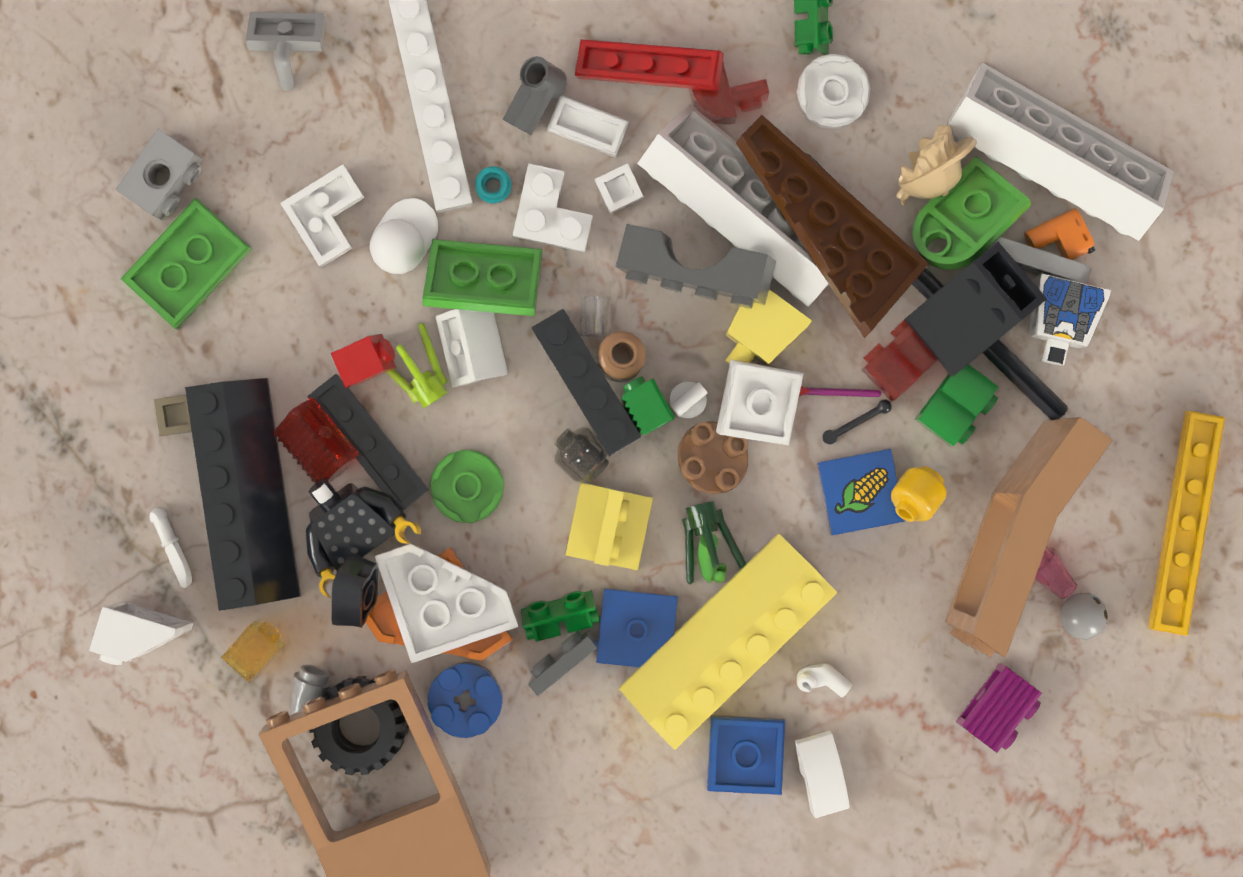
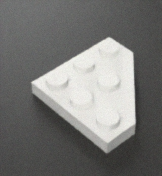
(441, 602)

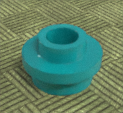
(489, 174)

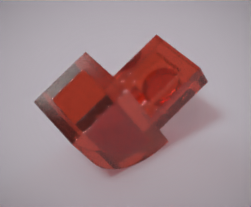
(721, 104)

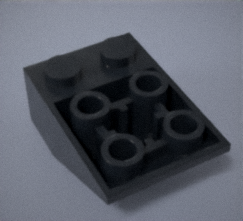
(975, 309)

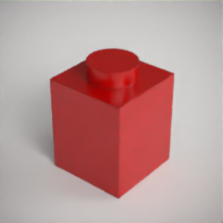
(364, 360)

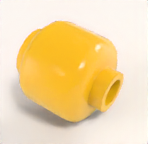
(918, 494)

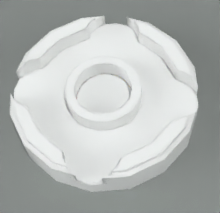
(833, 91)

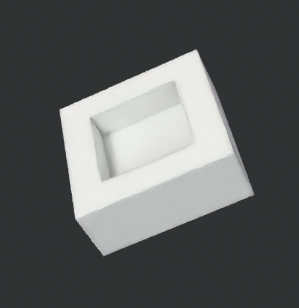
(619, 188)

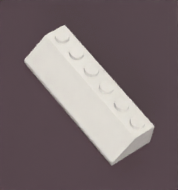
(1061, 152)
(719, 184)

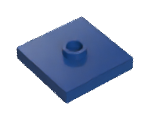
(634, 626)

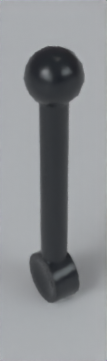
(830, 436)

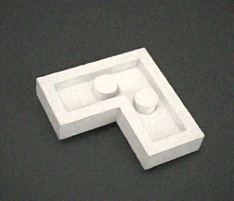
(314, 211)
(540, 218)

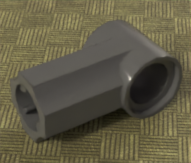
(535, 93)

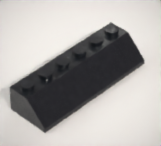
(243, 493)

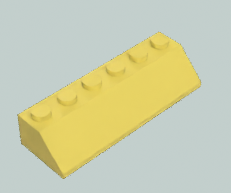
(727, 641)

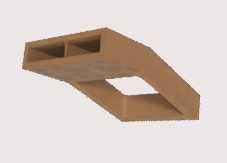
(1018, 532)
(413, 841)

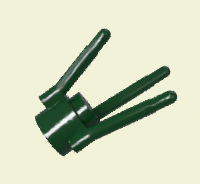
(703, 520)

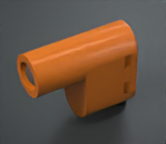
(1066, 231)

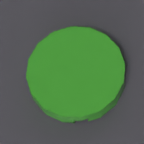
(466, 486)

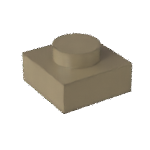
(172, 415)

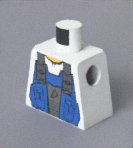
(1066, 316)

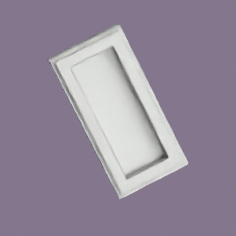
(588, 126)

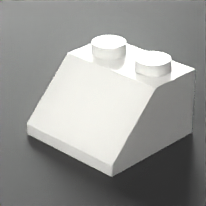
(133, 631)

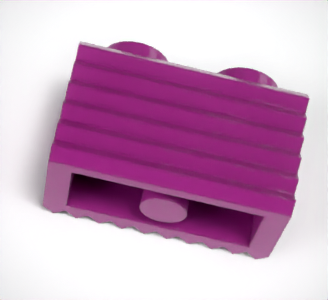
(1000, 708)

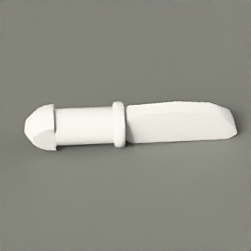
(172, 548)

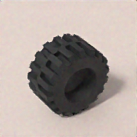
(355, 757)

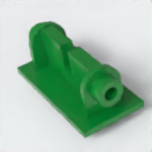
(816, 30)
(574, 609)

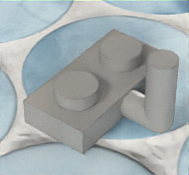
(285, 34)

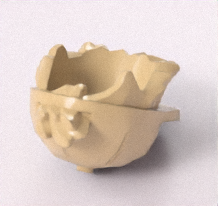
(935, 166)

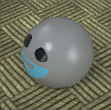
(1083, 616)

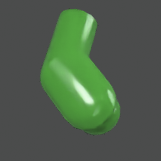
(708, 572)

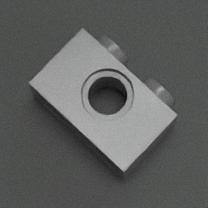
(140, 182)

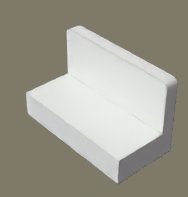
(471, 346)

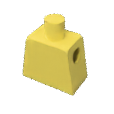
(765, 330)

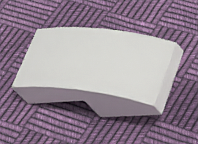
(822, 774)

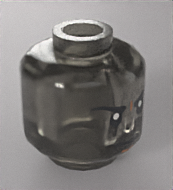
(580, 454)

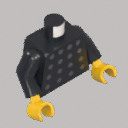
(350, 522)

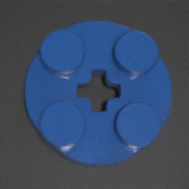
(482, 687)

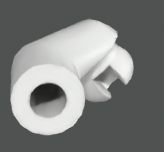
(823, 675)

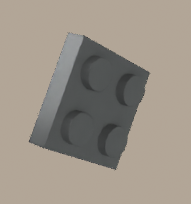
(551, 669)

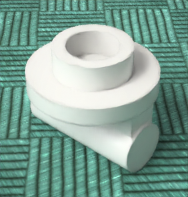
(688, 399)

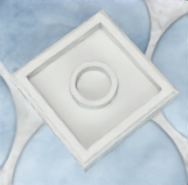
(759, 402)

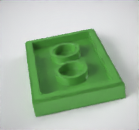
(186, 263)
(482, 277)

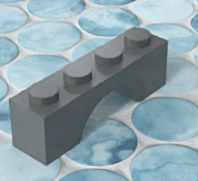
(739, 275)

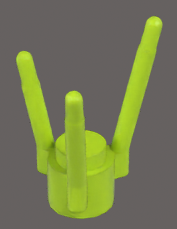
(426, 386)

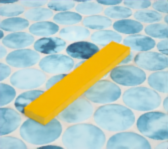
(1186, 523)

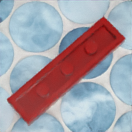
(649, 64)

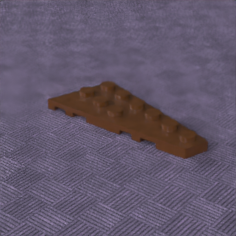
(846, 241)

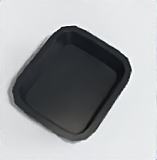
(354, 591)

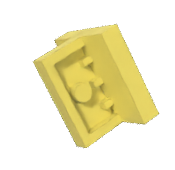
(609, 526)

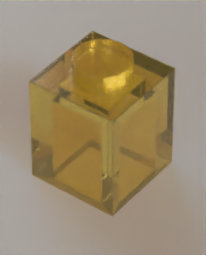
(254, 650)

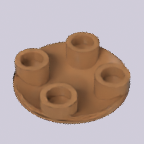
(712, 460)

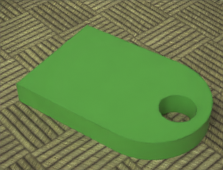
(968, 216)

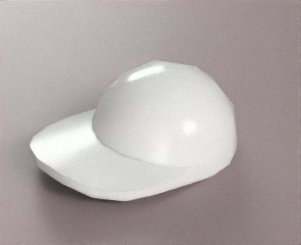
(404, 236)

